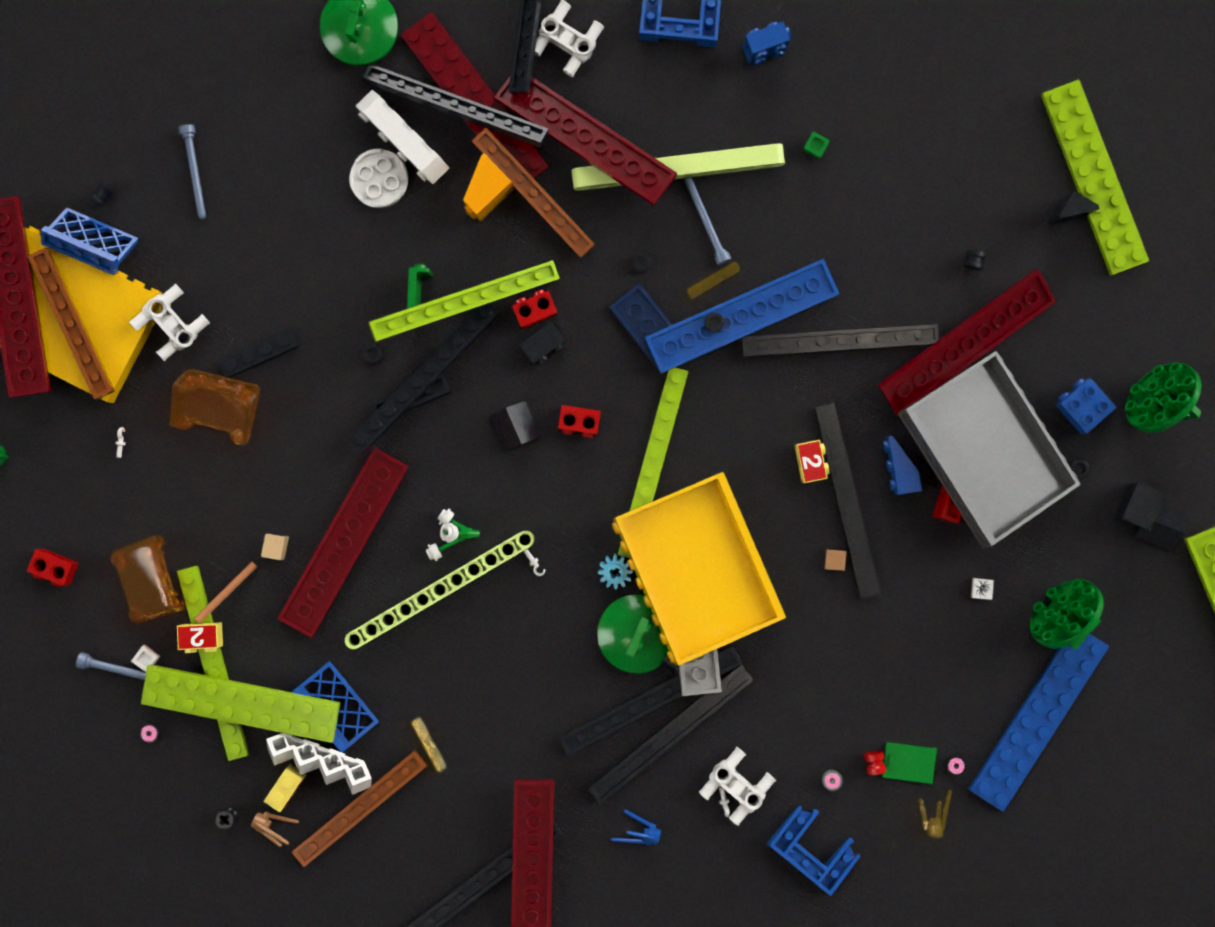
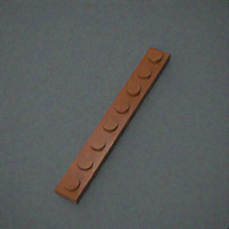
(533, 193)
(71, 323)
(359, 808)

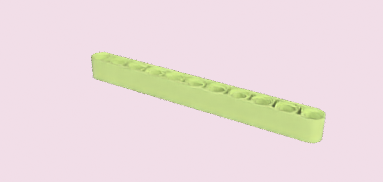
(694, 165)
(431, 593)

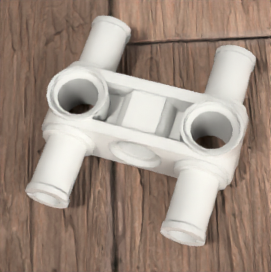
(567, 38)
(169, 322)
(737, 786)

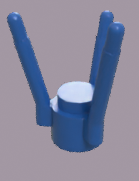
(649, 836)

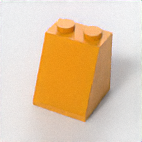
(487, 189)

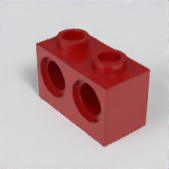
(537, 315)
(580, 415)
(946, 509)
(53, 564)

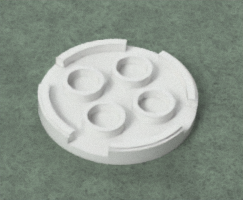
(379, 178)

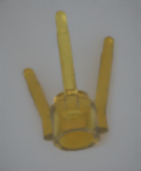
(936, 825)

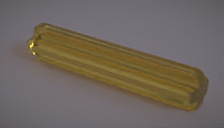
(713, 280)
(428, 744)

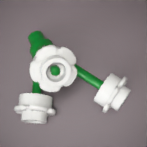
(449, 533)

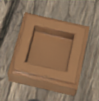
(835, 560)

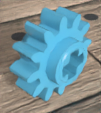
(619, 577)

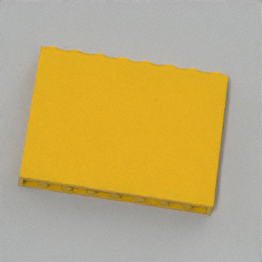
(105, 308)
(698, 569)

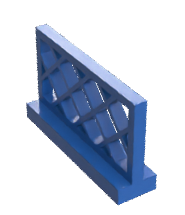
(83, 249)
(340, 740)

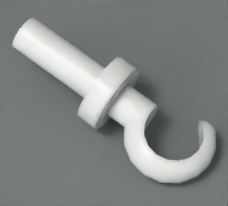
(120, 443)
(533, 562)
(724, 801)

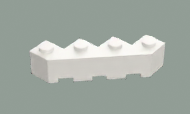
(406, 140)
(311, 756)

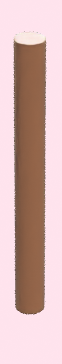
(225, 592)

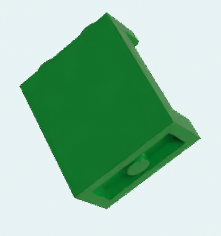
(414, 283)

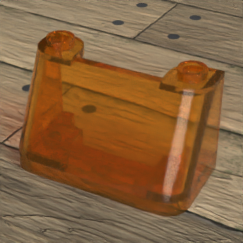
(214, 403)
(146, 580)

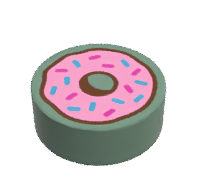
(832, 780)

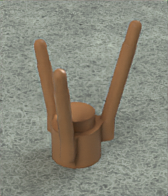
(262, 823)

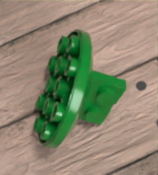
(359, 30)
(1164, 398)
(1069, 617)
(629, 636)

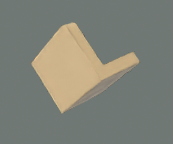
(275, 546)

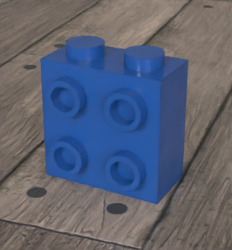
(766, 43)
(1085, 405)

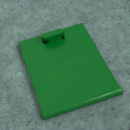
(909, 762)

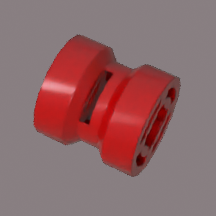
(875, 762)

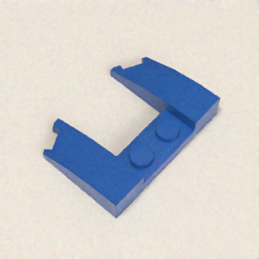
(701, 31)
(825, 876)

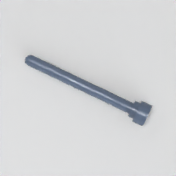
(187, 133)
(721, 255)
(85, 661)

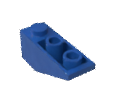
(903, 472)

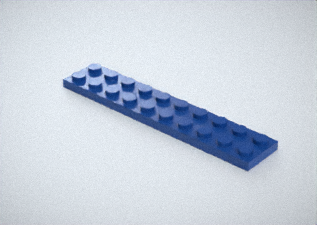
(743, 315)
(1036, 721)

